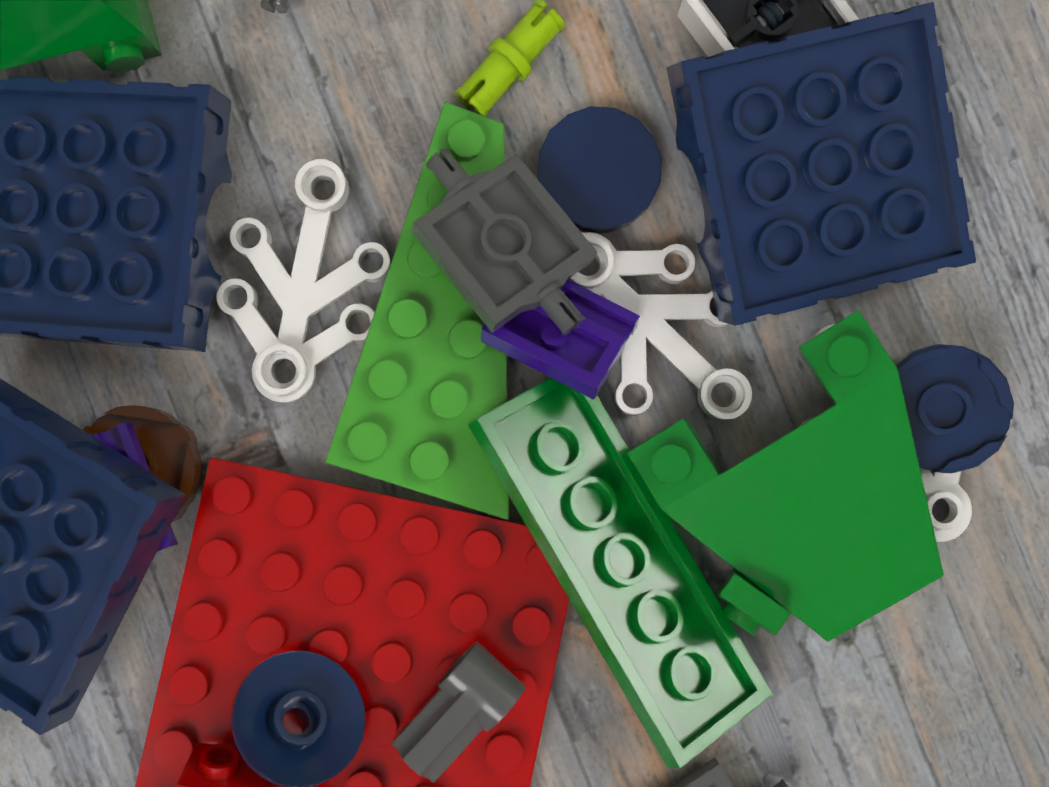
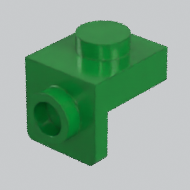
(750, 606)

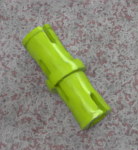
(510, 58)

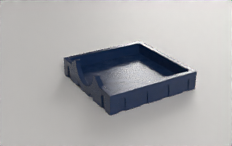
(823, 163)
(109, 210)
(71, 554)

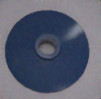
(320, 696)

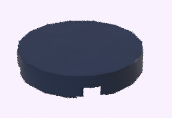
(600, 168)
(954, 406)

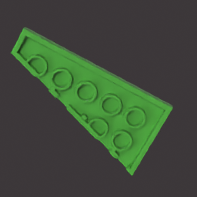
(424, 356)

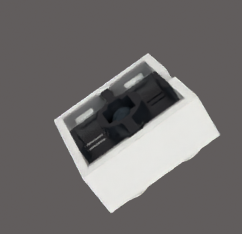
(740, 23)

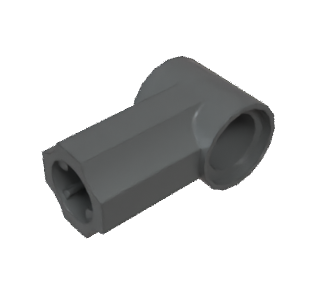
(470, 698)

